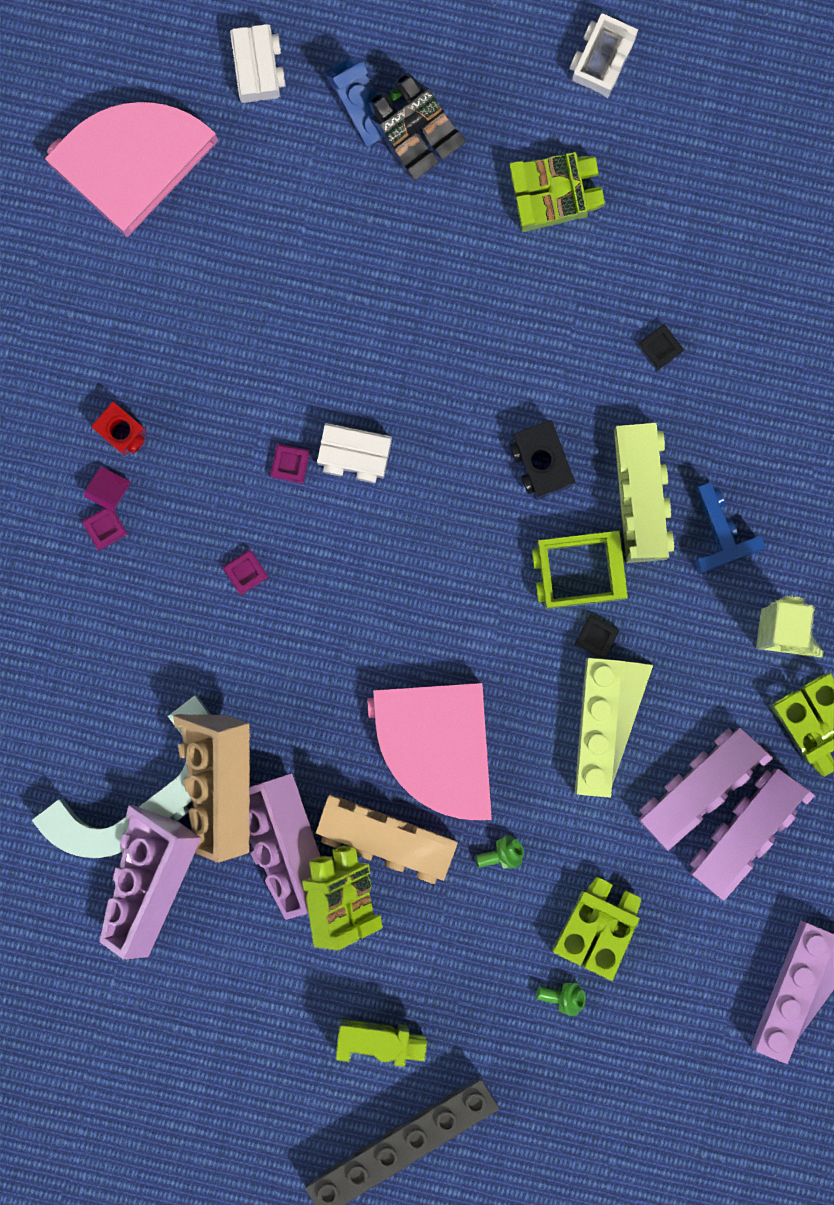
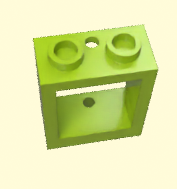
(614, 562)

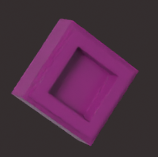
(290, 464)
(107, 489)
(104, 528)
(245, 572)

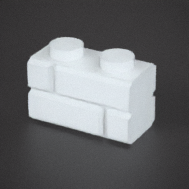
(255, 63)
(354, 452)

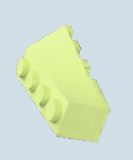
(641, 492)
(787, 628)
(607, 715)

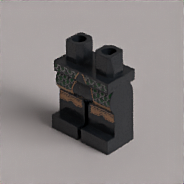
(405, 117)

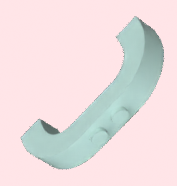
(75, 837)

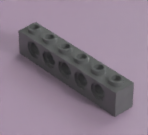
(403, 1144)

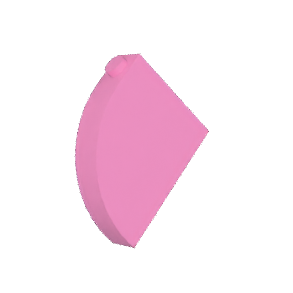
(130, 158)
(436, 746)

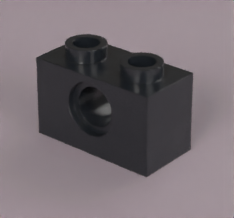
(544, 440)

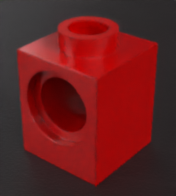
(110, 419)

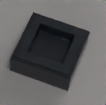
(660, 347)
(596, 637)

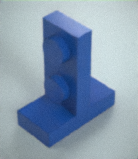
(354, 91)
(723, 532)

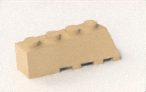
(217, 782)
(387, 838)

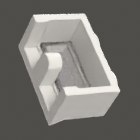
(604, 55)

